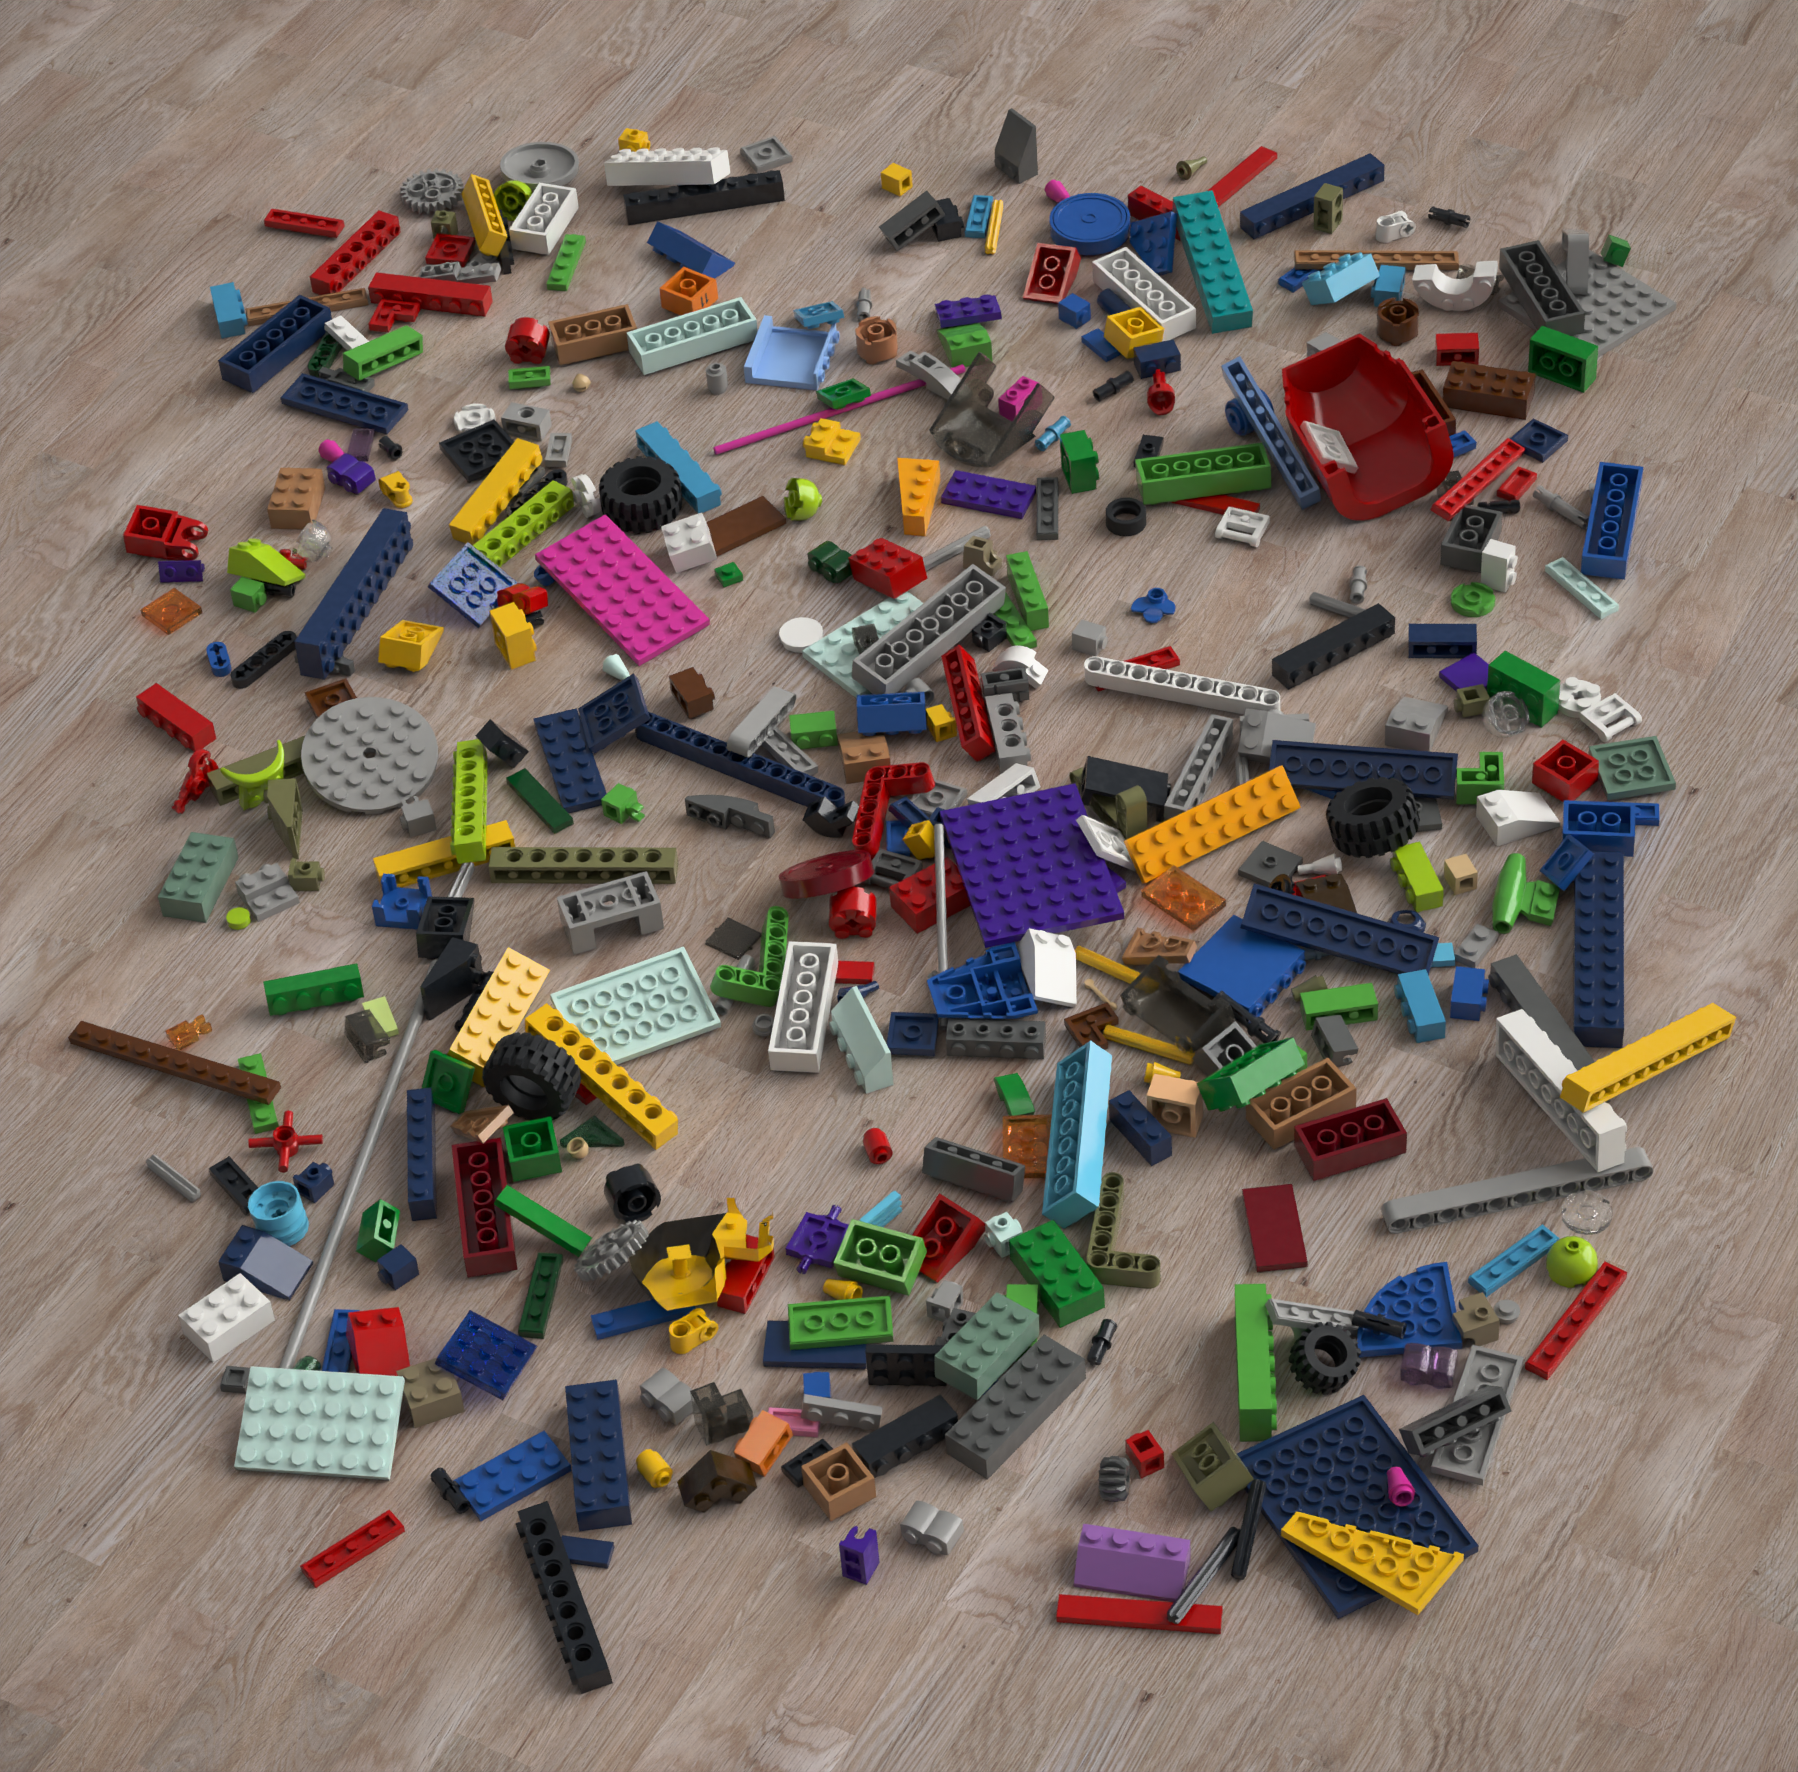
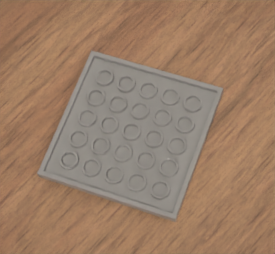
(1613, 308)

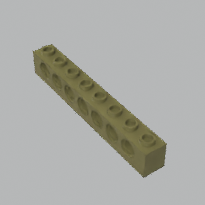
(581, 864)

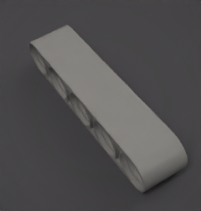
(761, 721)

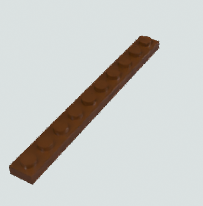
(175, 1062)

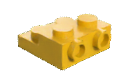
(830, 442)

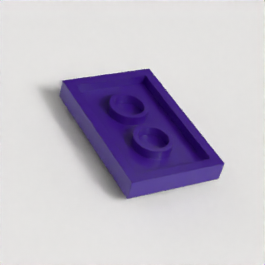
(968, 311)

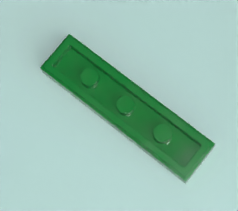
(542, 1221)

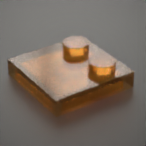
(171, 611)

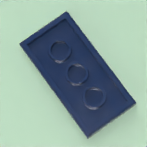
(778, 1352)

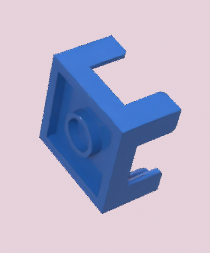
(399, 905)

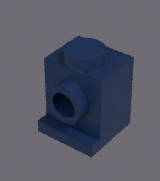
(314, 1181)

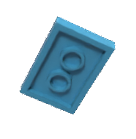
(819, 313)

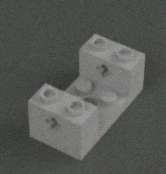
(586, 909)

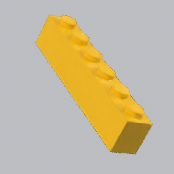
(484, 215)
(495, 492)
(435, 857)

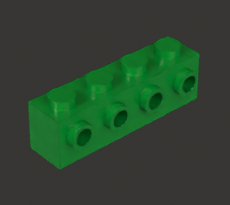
(313, 989)

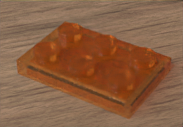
(1183, 898)
(1027, 1142)

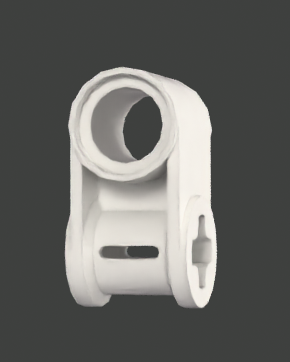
(1391, 227)

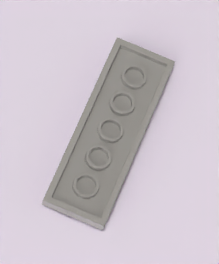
(1472, 1454)

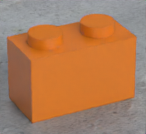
(763, 1442)

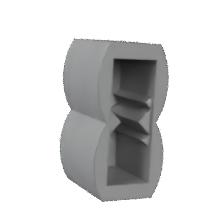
(667, 1396)
(932, 1528)

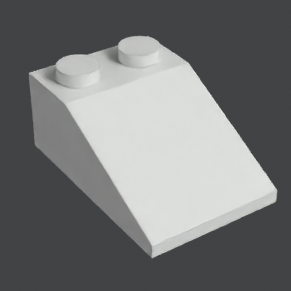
(1514, 815)
(1049, 966)

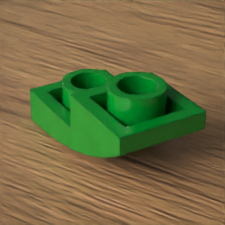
(1014, 1094)

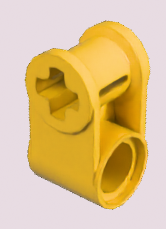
(396, 489)
(691, 1331)

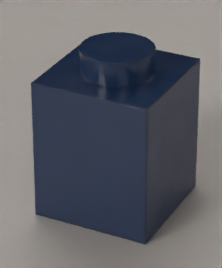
(397, 1267)

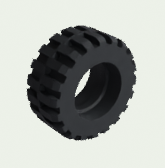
(640, 476)
(1373, 817)
(531, 1076)

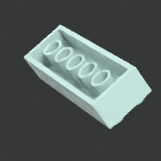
(692, 335)

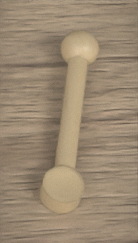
(1089, 984)

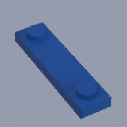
(634, 1318)

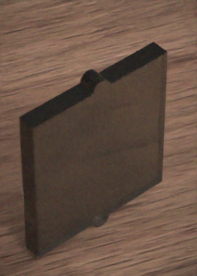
(733, 938)

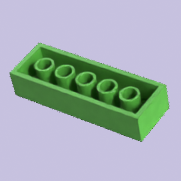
(1203, 473)
(1255, 1363)

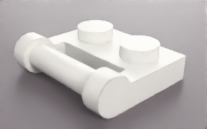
(1243, 521)
(1608, 711)

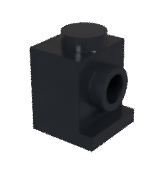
(989, 632)

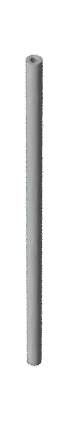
(940, 905)

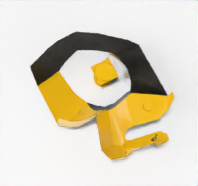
(686, 1257)

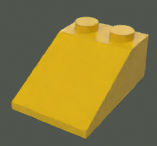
(409, 645)

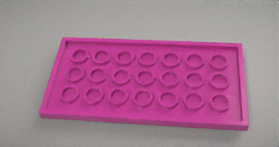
(622, 590)

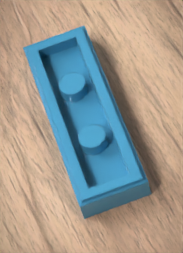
(978, 216)

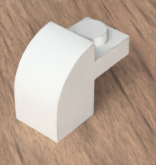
(1021, 657)

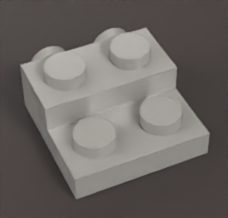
(266, 891)

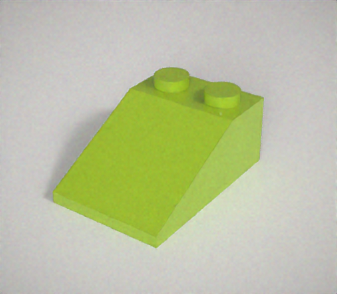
(262, 563)

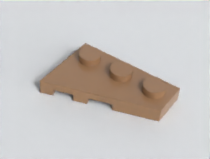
(1146, 947)
(481, 1123)

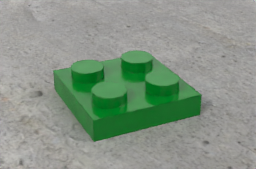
(843, 393)
(449, 1081)

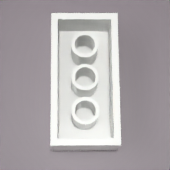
(543, 218)

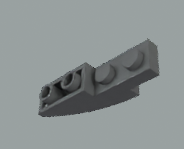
(727, 810)

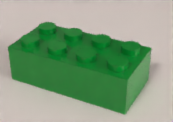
(1251, 1075)
(1063, 1278)

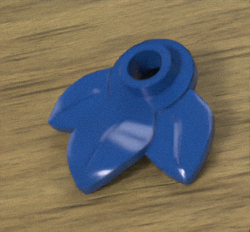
(1154, 605)

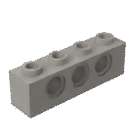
(1006, 731)

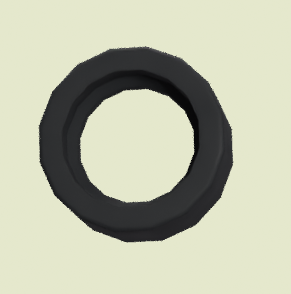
(1126, 506)

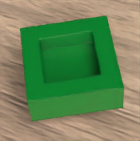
(728, 574)

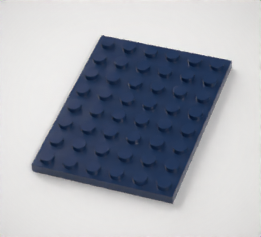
(1339, 1473)

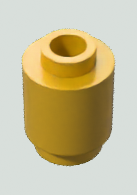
(654, 1468)

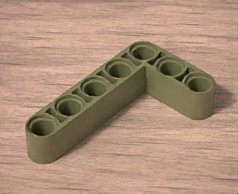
(1124, 812)
(1110, 1265)

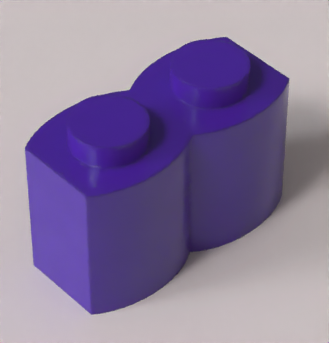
(350, 473)

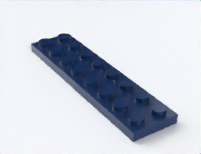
(1337, 766)
(1338, 931)

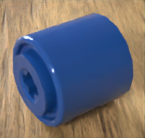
(1237, 417)

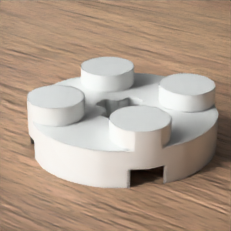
(584, 495)
(1587, 692)

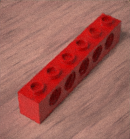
(355, 253)
(968, 703)

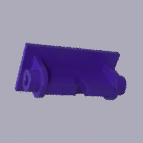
(181, 571)

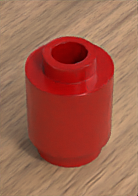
(877, 1146)

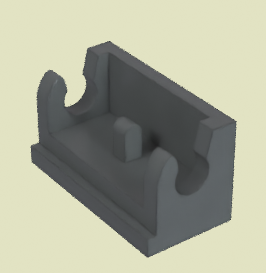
(1334, 1039)

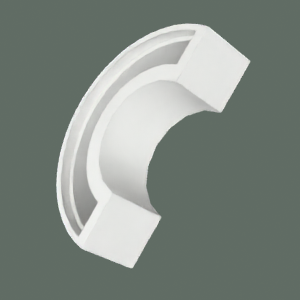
(1455, 293)

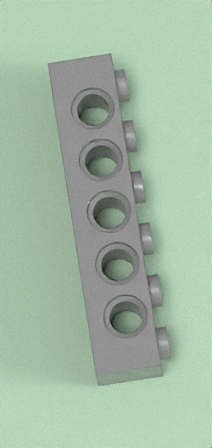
(1200, 766)

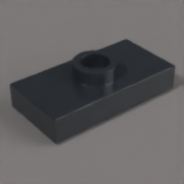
(1149, 447)
(792, 1468)

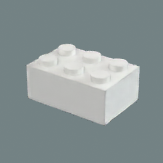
(226, 1317)

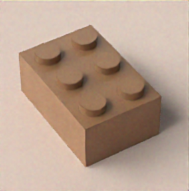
(296, 498)

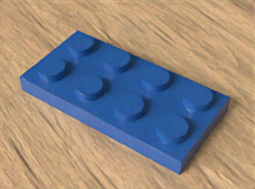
(513, 1475)

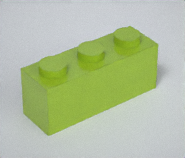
(1417, 877)

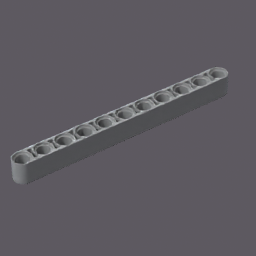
(1511, 1192)

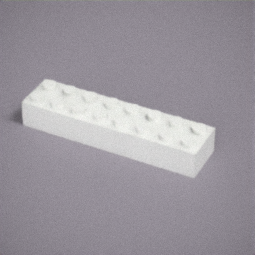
(1540, 1070)

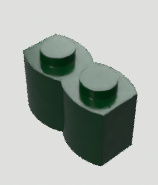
(830, 561)

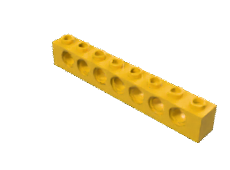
(615, 1087)

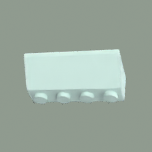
(862, 1042)

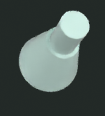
(615, 667)

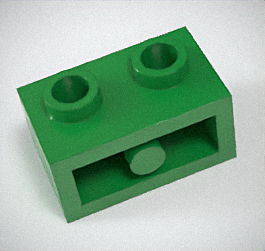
(377, 1230)

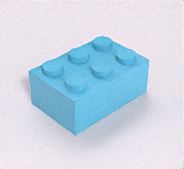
(1340, 278)

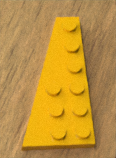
(1378, 1560)

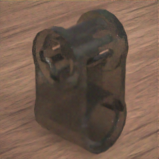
(864, 637)

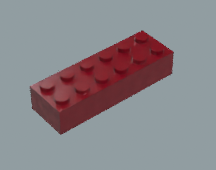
(484, 1227)

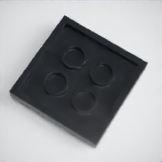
(477, 449)

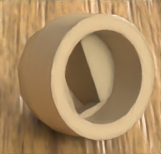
(581, 383)
(578, 1148)

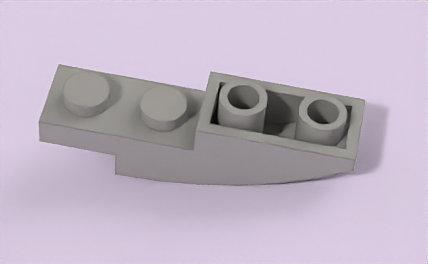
(469, 274)
(926, 367)

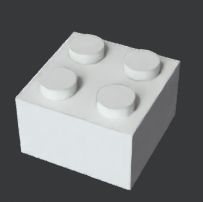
(689, 542)

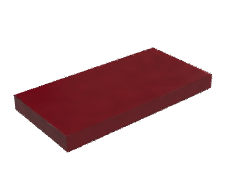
(1274, 1228)

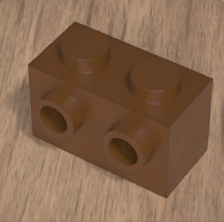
(691, 692)

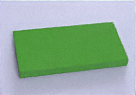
(840, 1322)

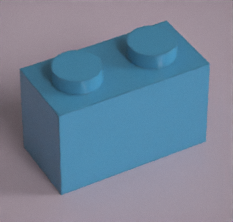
(1388, 284)

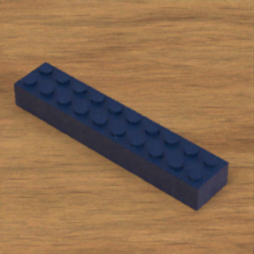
(353, 594)
(1599, 952)

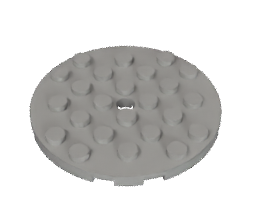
(349, 781)

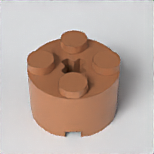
(876, 339)

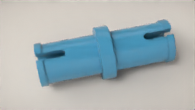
(1052, 433)

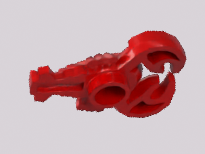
(195, 779)

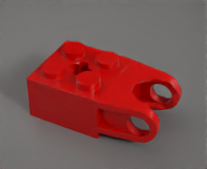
(162, 534)

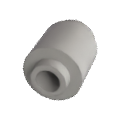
(716, 378)

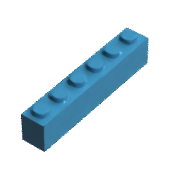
(695, 484)

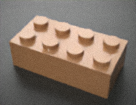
(591, 334)
(1300, 1099)

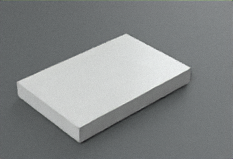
(1329, 446)
(1106, 841)

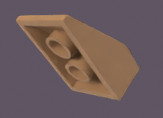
(862, 753)

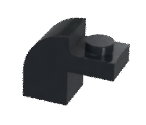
(828, 819)

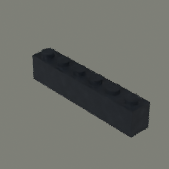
(1333, 646)

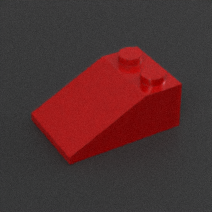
(1051, 273)
(947, 1235)
(377, 1341)

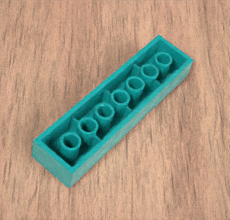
(1212, 262)

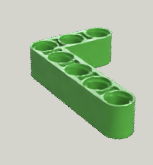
(762, 986)

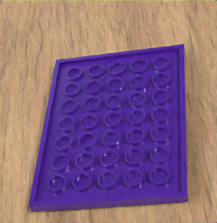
(1030, 865)

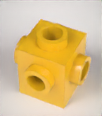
(633, 140)

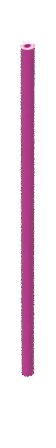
(824, 414)

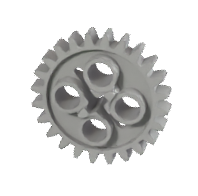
(431, 191)
(611, 1250)

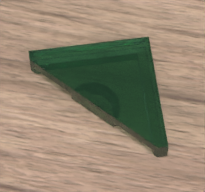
(595, 1134)

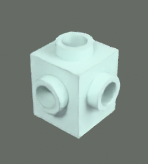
(999, 1231)

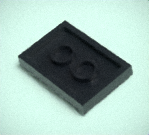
(902, 1365)

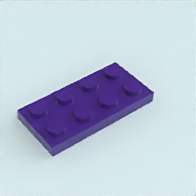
(988, 494)

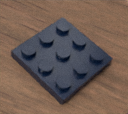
(613, 713)

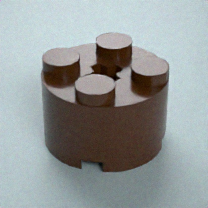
(1397, 321)

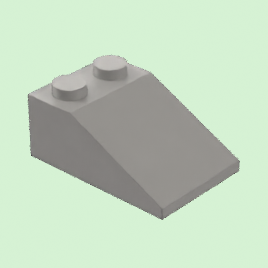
(1414, 724)
(1264, 726)

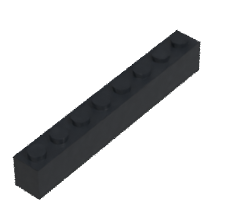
(705, 198)

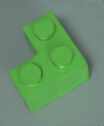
(1481, 780)

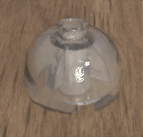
(313, 543)
(1505, 715)

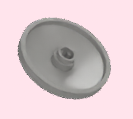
(540, 163)

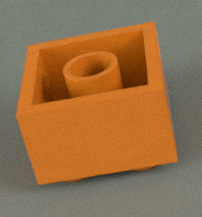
(688, 292)

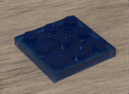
(471, 584)
(486, 1355)

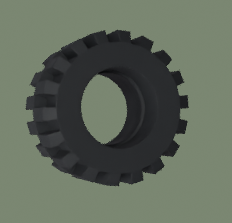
(1337, 1345)

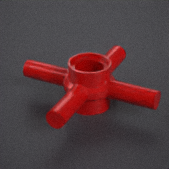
(285, 1141)

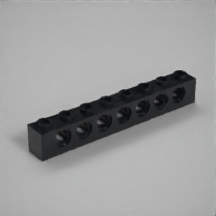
(544, 1539)

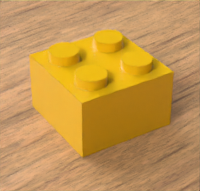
(1132, 330)
(513, 635)

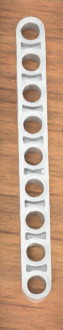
(1178, 686)

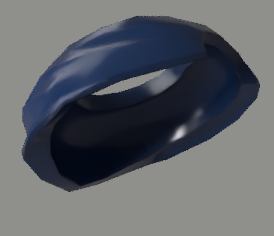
(1418, 925)

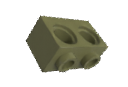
(1328, 208)

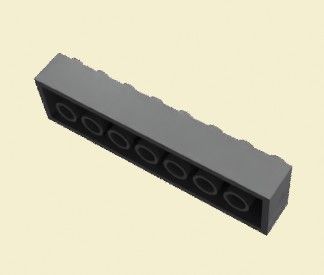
(928, 632)

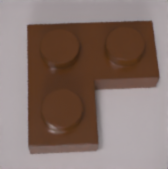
(1088, 1024)

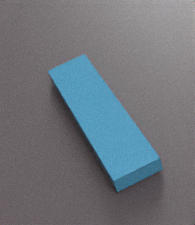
(1513, 1261)

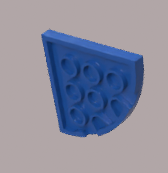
(1422, 1302)

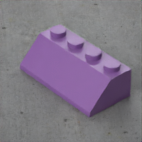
(1132, 1563)

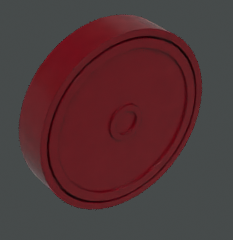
(826, 874)

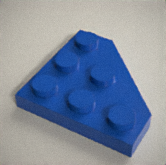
(1155, 241)

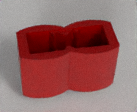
(524, 597)

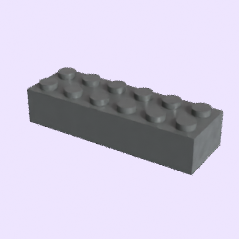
(1541, 288)
(1015, 1406)

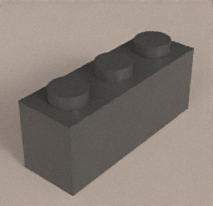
(912, 220)

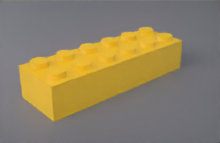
(498, 1010)

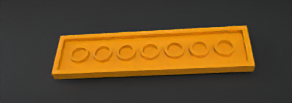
(1212, 824)

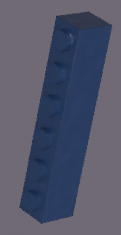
(421, 1154)

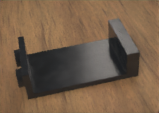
(1111, 778)

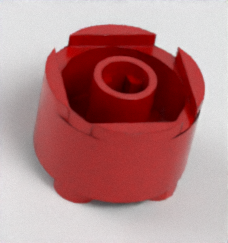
(527, 341)
(852, 913)

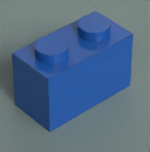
(1468, 992)

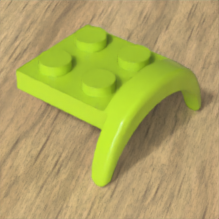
(253, 785)

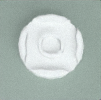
(472, 416)
(800, 634)

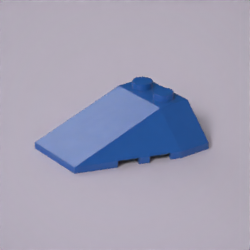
(984, 987)

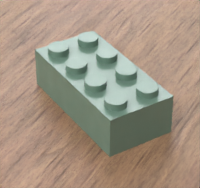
(198, 877)
(986, 1346)

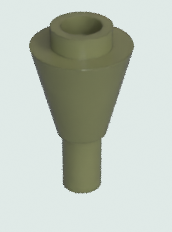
(1187, 168)

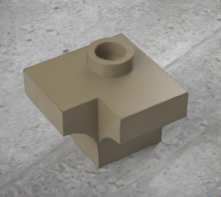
(981, 554)
(1477, 1320)

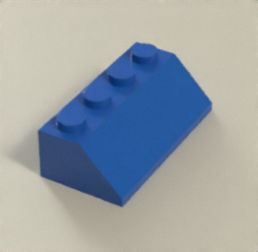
(688, 251)

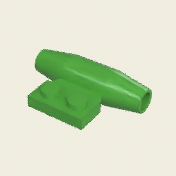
(1514, 896)

